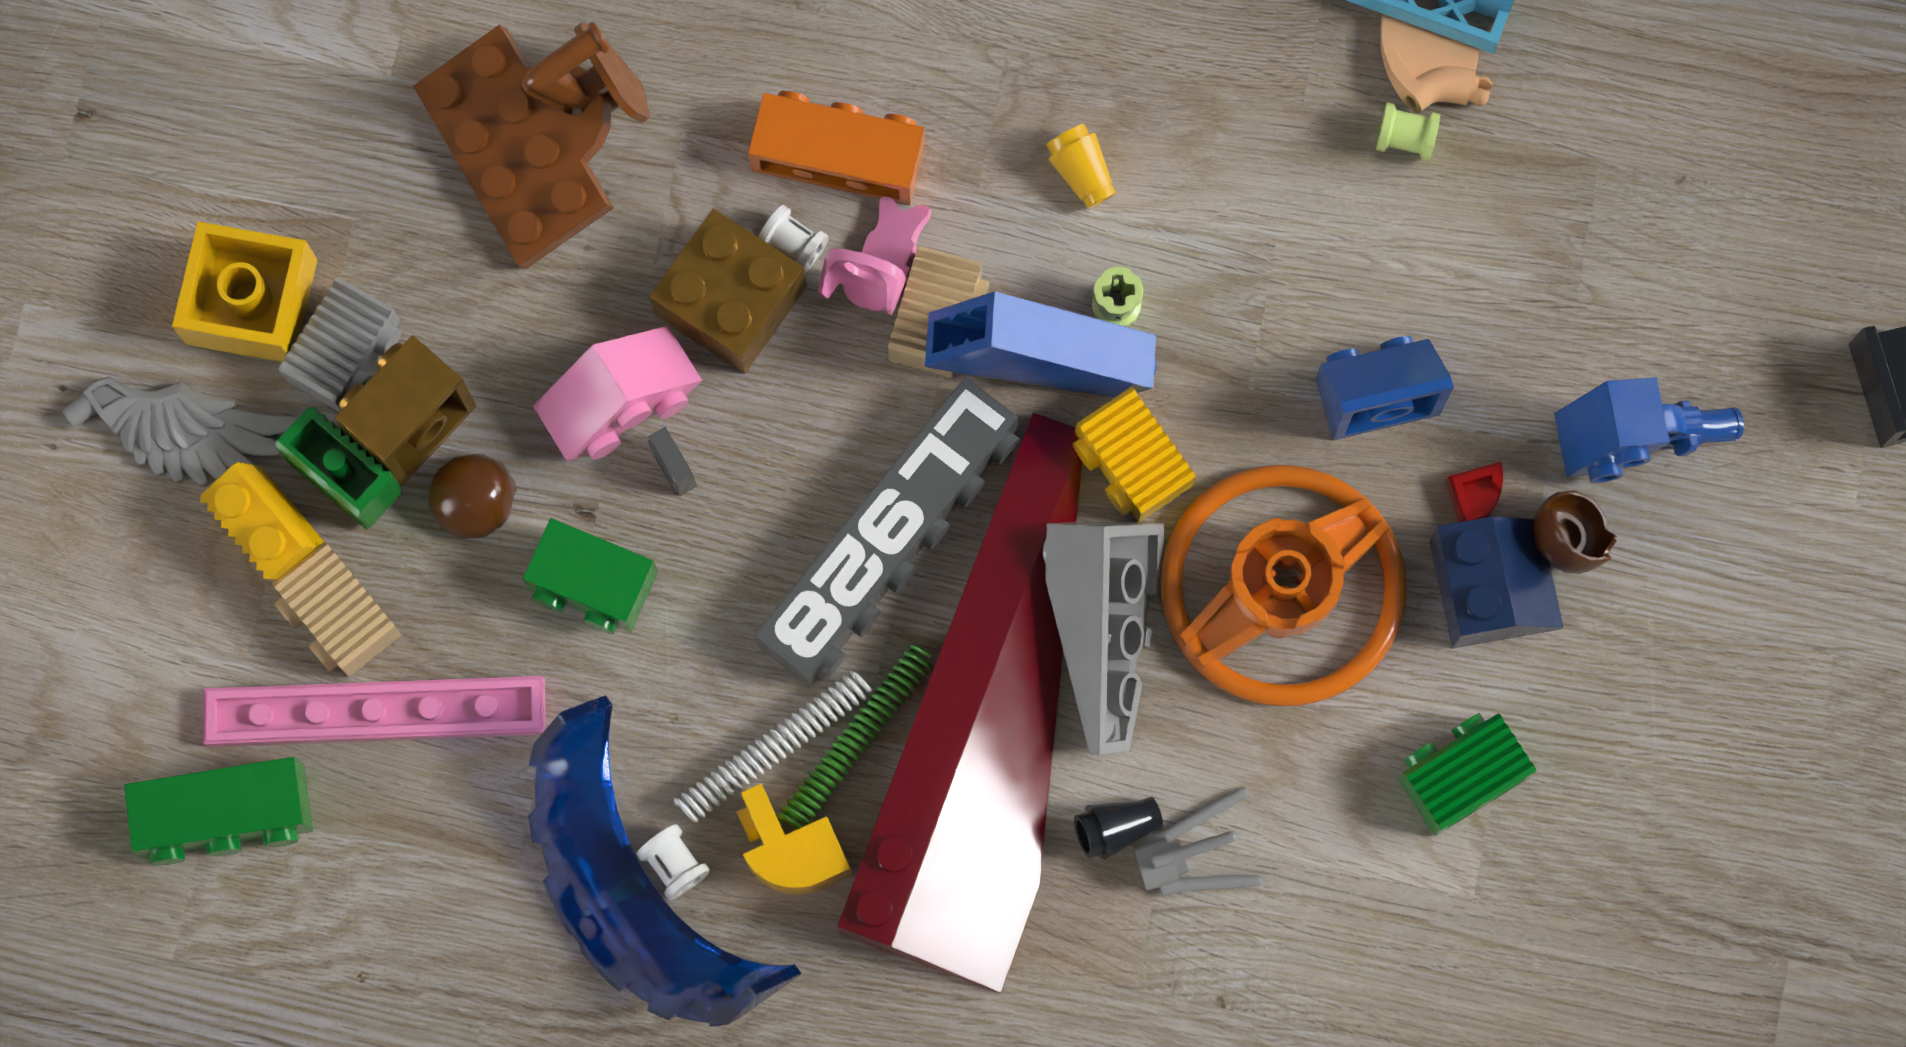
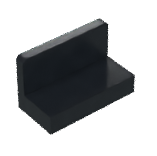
(1882, 375)

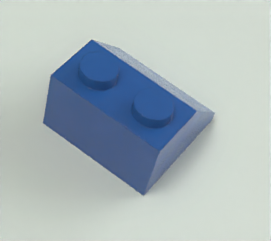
(1382, 386)

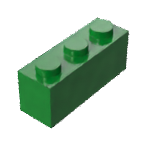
(218, 810)

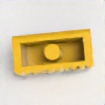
(1133, 456)
(260, 519)

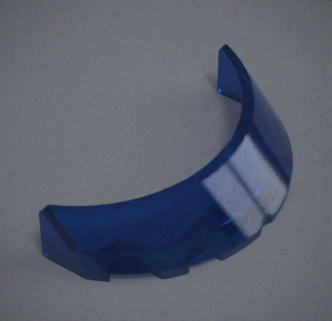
(608, 897)

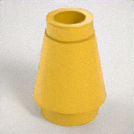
(1082, 165)

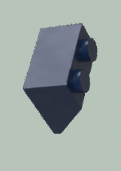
(1493, 581)

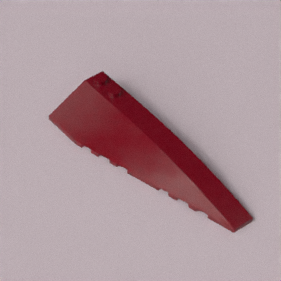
(969, 798)

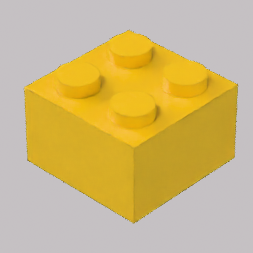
(244, 291)

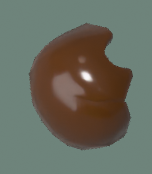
(472, 495)
(1572, 533)

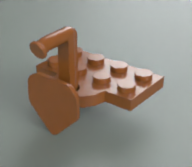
(532, 131)

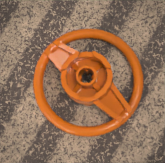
(1257, 605)

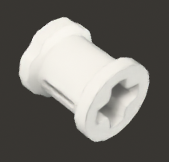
(793, 238)
(673, 862)

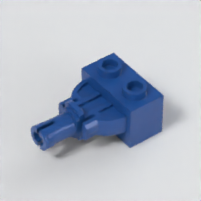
(1626, 422)

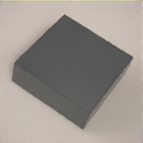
(671, 461)

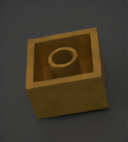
(728, 290)
(405, 408)

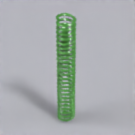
(820, 769)

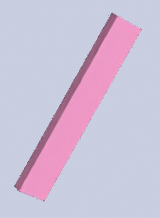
(374, 711)

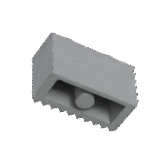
(340, 343)

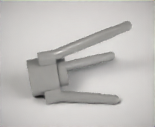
(1165, 860)

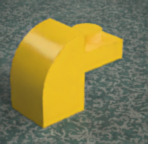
(795, 861)

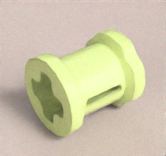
(1408, 131)
(1131, 291)

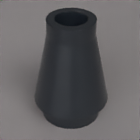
(1115, 825)

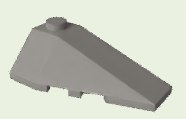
(1100, 600)

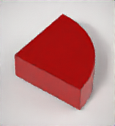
(1476, 491)

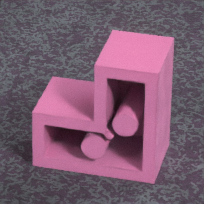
(615, 390)

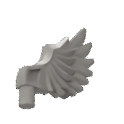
(180, 428)

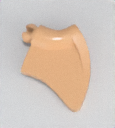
(1430, 66)

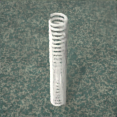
(765, 747)

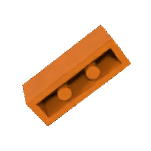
(837, 147)

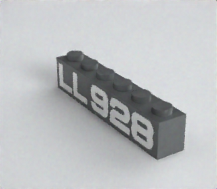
(888, 532)

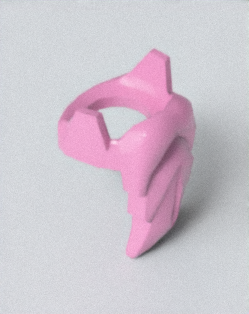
(881, 271)

